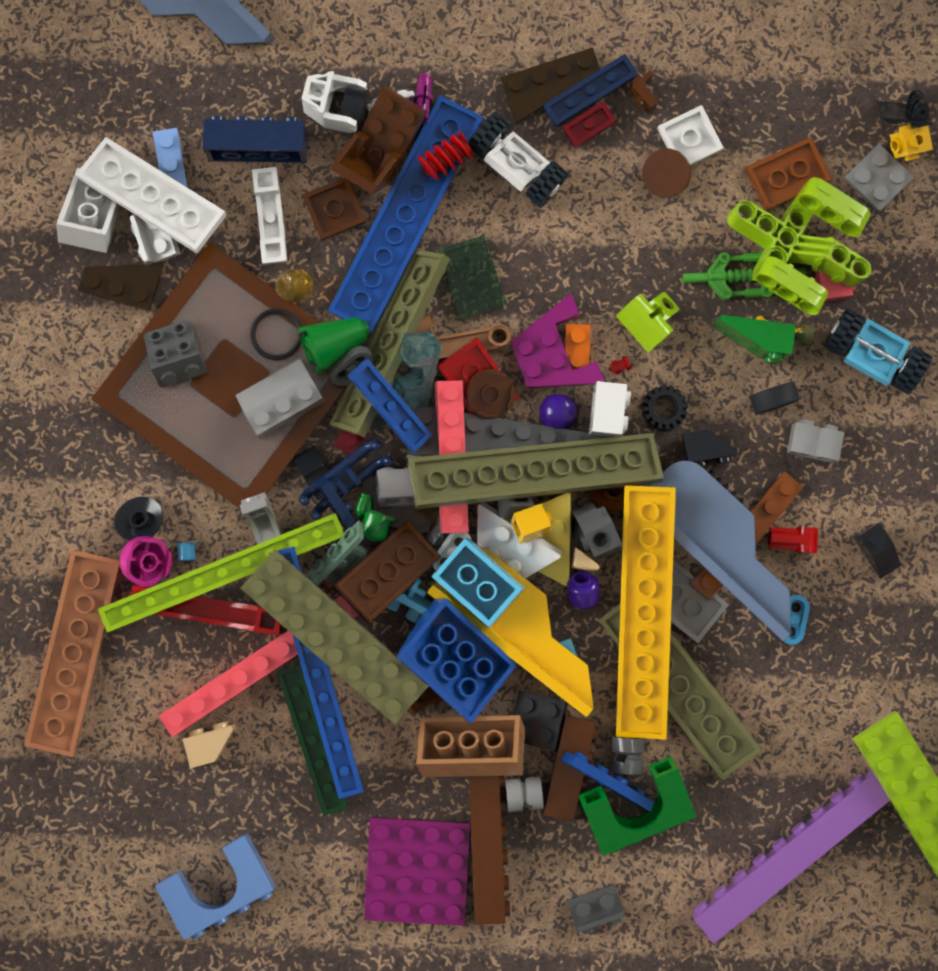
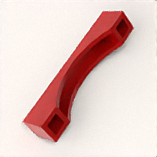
(222, 613)

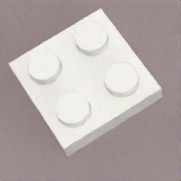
(691, 135)

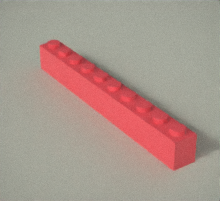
(235, 680)

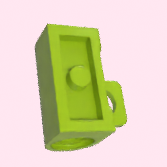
(648, 319)

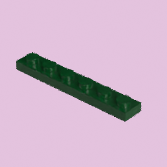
(310, 739)

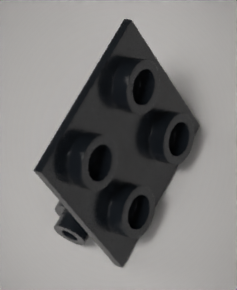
(914, 112)

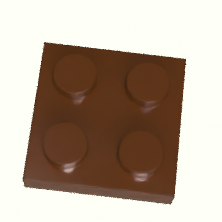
(334, 208)

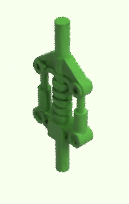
(717, 277)

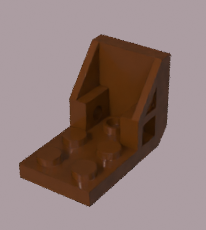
(381, 144)

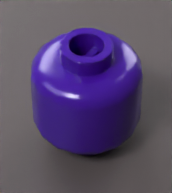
(583, 590)

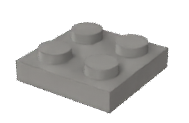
(878, 178)

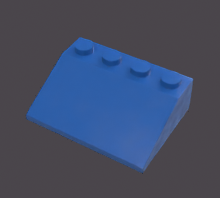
(455, 659)

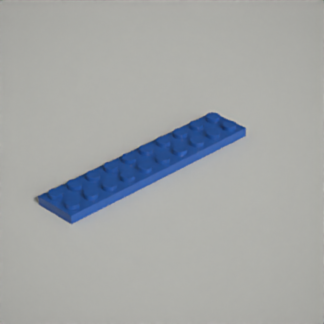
(401, 219)

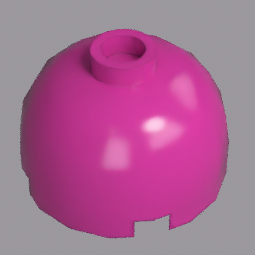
(145, 560)

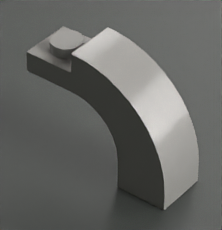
(260, 517)

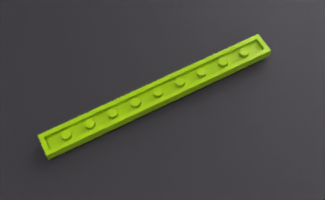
(216, 573)

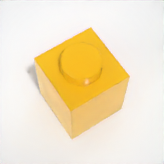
(531, 523)

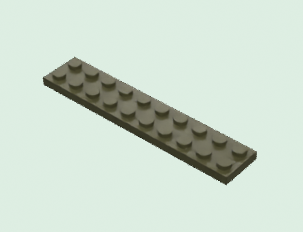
(534, 470)

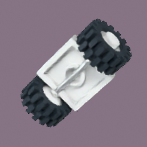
(517, 160)

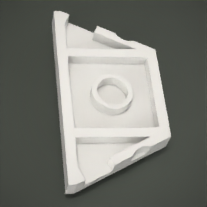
(500, 538)

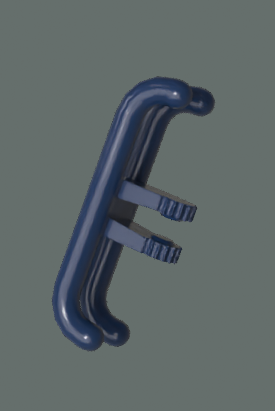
(345, 477)

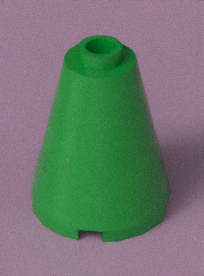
(331, 340)

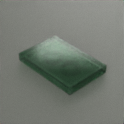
(473, 278)

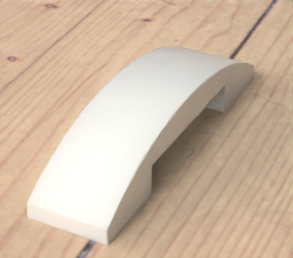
(270, 215)

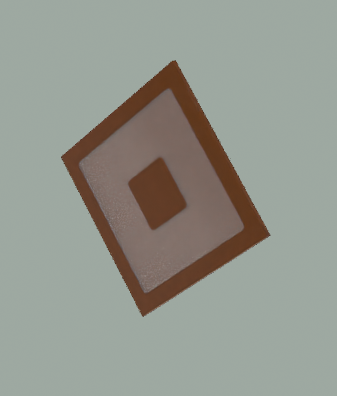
(200, 417)

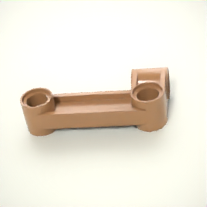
(454, 342)

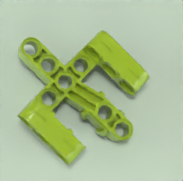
(772, 268)

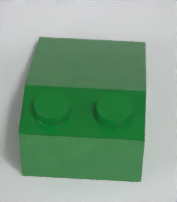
(760, 337)

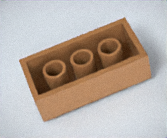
(471, 749)

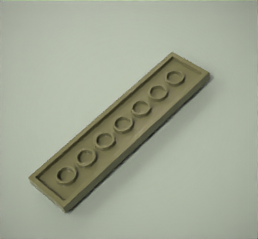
(400, 316)
(334, 636)
(700, 708)

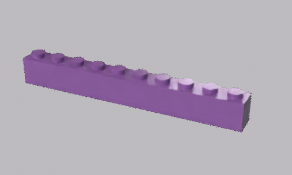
(790, 856)

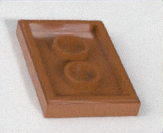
(783, 174)

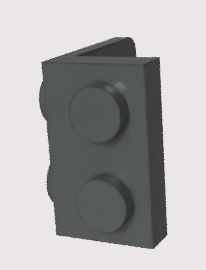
(174, 353)

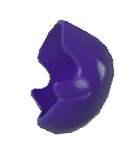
(558, 411)

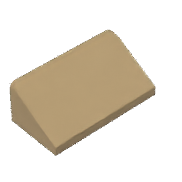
(582, 562)

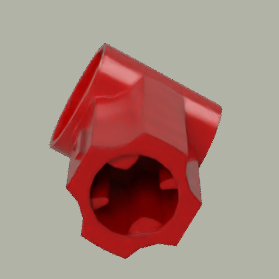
(799, 539)

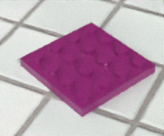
(417, 871)

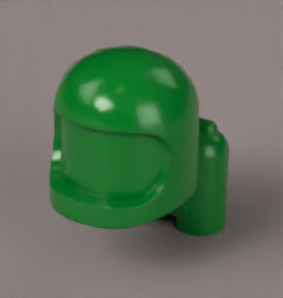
(374, 523)

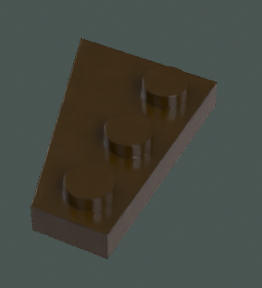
(123, 283)

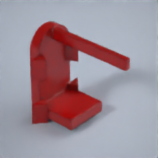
(617, 367)

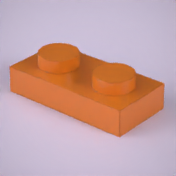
(577, 344)

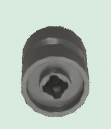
(627, 755)

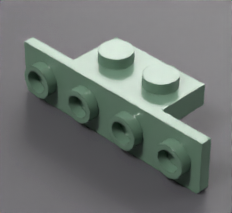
(340, 558)

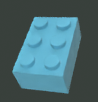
(478, 582)

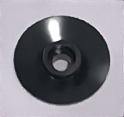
(134, 512)

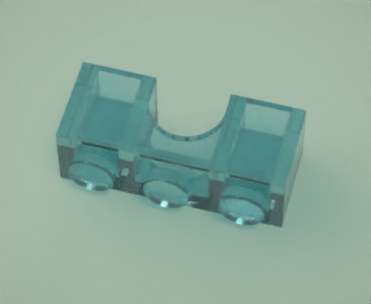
(421, 353)

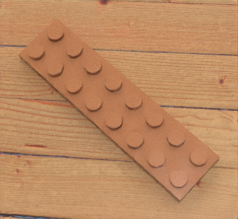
(72, 654)

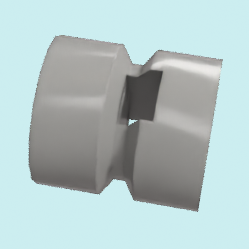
(524, 794)

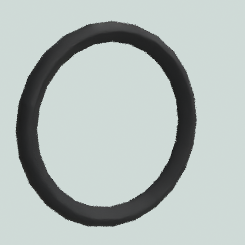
(253, 338)

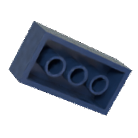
(255, 140)

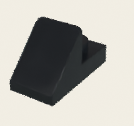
(311, 467)

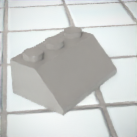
(279, 398)

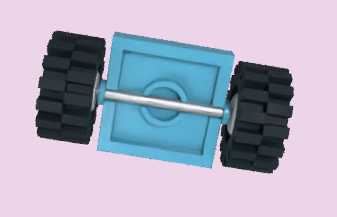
(877, 352)

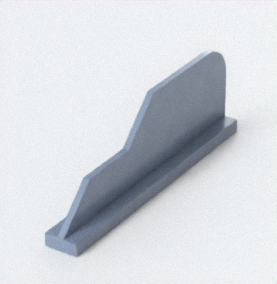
(224, 17)
(722, 538)

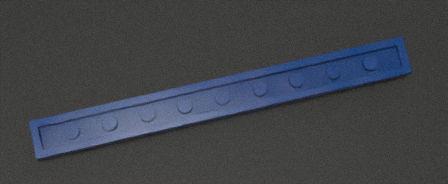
(327, 712)

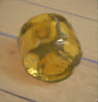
(294, 285)

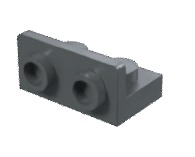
(596, 909)

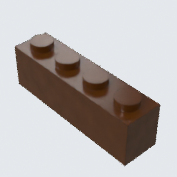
(566, 781)

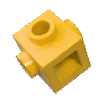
(910, 142)

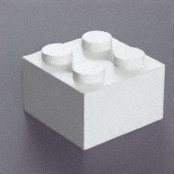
(608, 409)

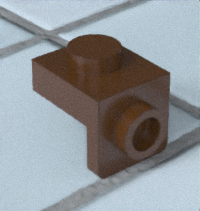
(643, 97)

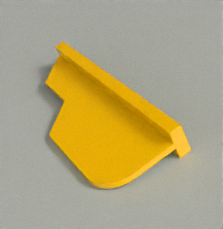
(527, 638)

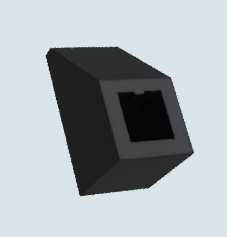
(706, 446)

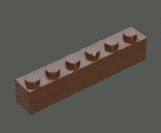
(487, 849)

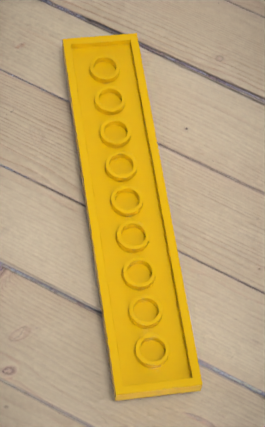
(645, 612)

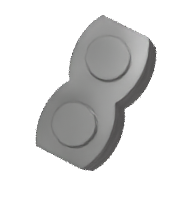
(815, 441)

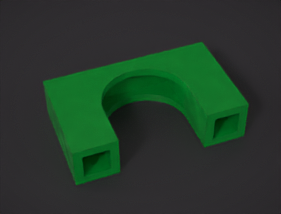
(670, 809)

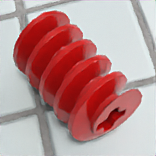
(446, 156)

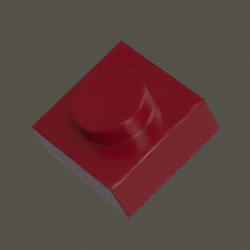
(348, 442)

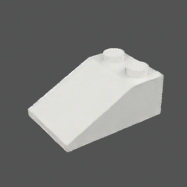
(86, 217)

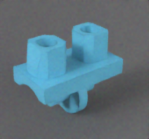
(413, 598)

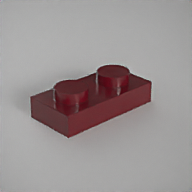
(589, 124)

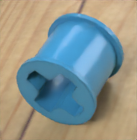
(186, 551)

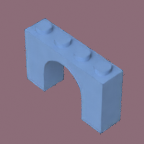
(193, 915)

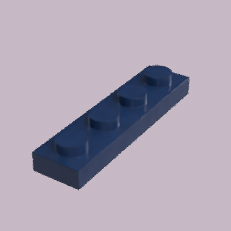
(590, 90)

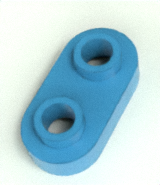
(798, 619)

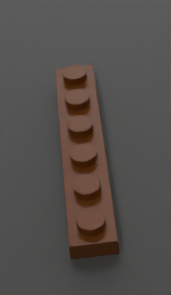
(766, 513)

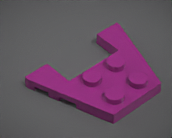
(543, 353)

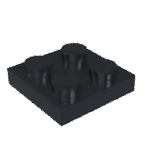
(542, 719)

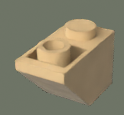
(207, 746)

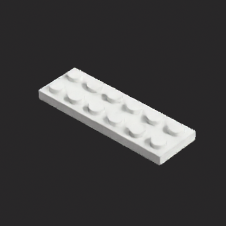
(151, 195)

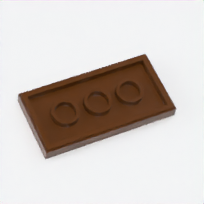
(387, 572)

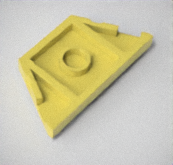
(559, 537)

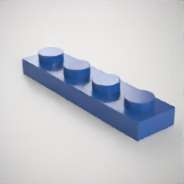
(389, 405)
(600, 774)

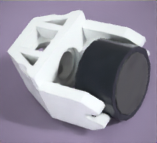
(319, 95)

